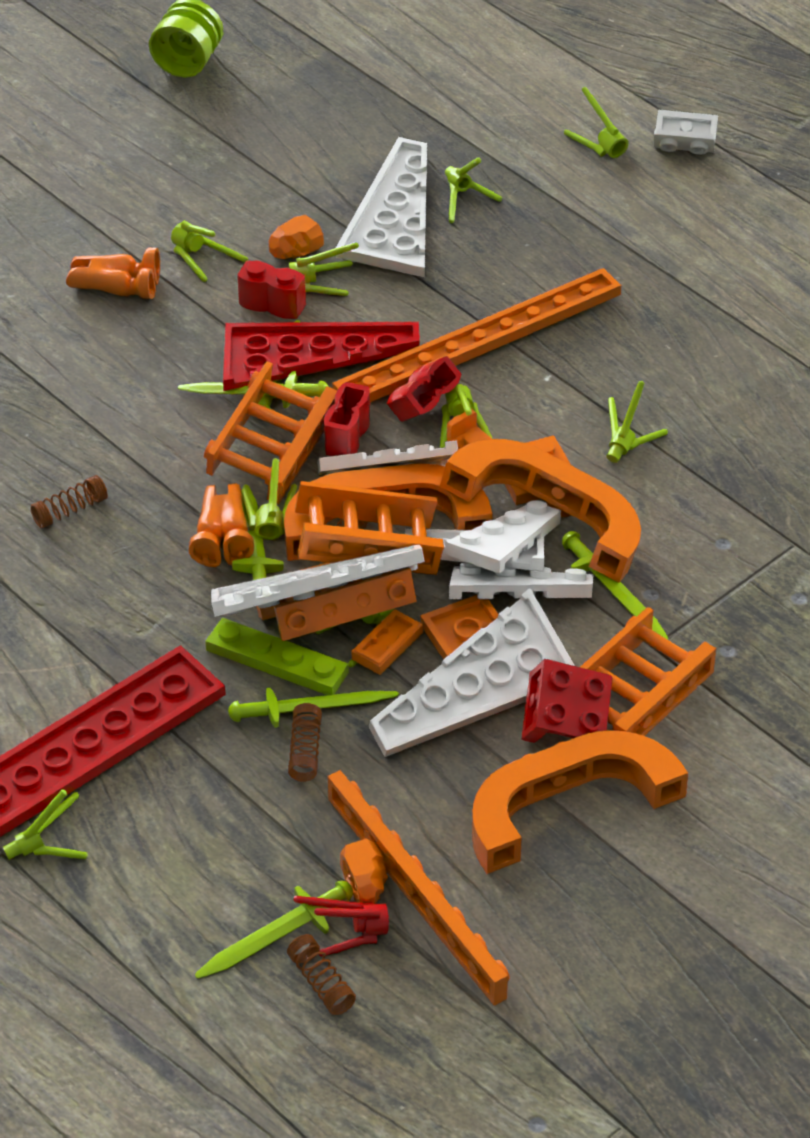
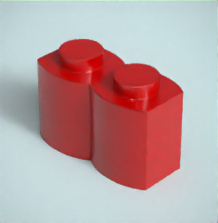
(271, 289)
(424, 389)
(347, 419)

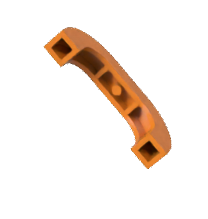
(406, 479)
(557, 483)
(561, 768)

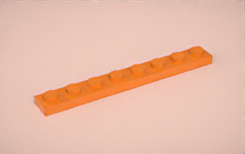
(424, 895)

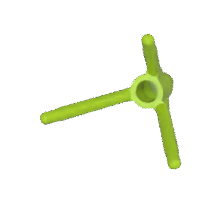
(461, 181)
(622, 437)
(30, 839)

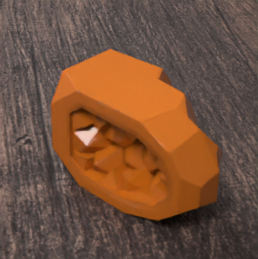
(296, 238)
(364, 870)

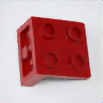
(565, 701)

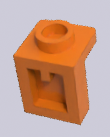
(465, 430)

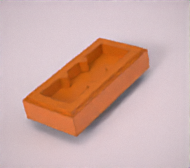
(387, 641)

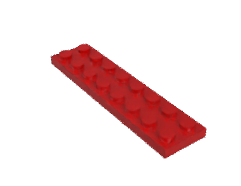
(102, 733)

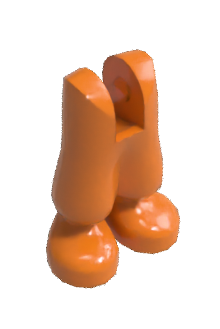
(117, 274)
(221, 519)

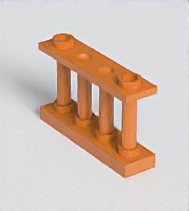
(291, 455)
(352, 504)
(341, 604)
(671, 686)

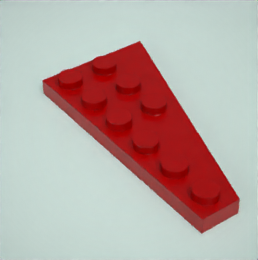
(309, 347)

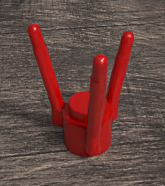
(367, 918)

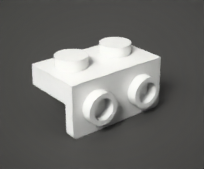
(685, 132)

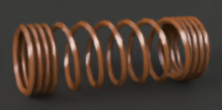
(95, 489)
(307, 725)
(308, 954)

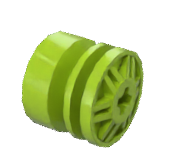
(186, 38)

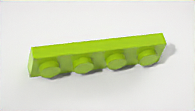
(277, 657)

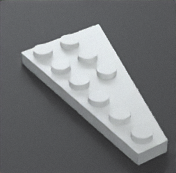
(393, 214)
(303, 583)
(474, 680)

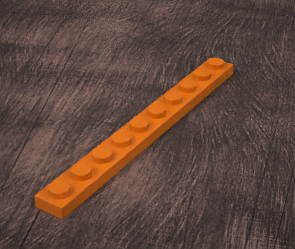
(490, 332)

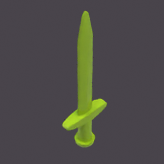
(307, 389)
(572, 541)
(257, 563)
(273, 707)
(275, 930)

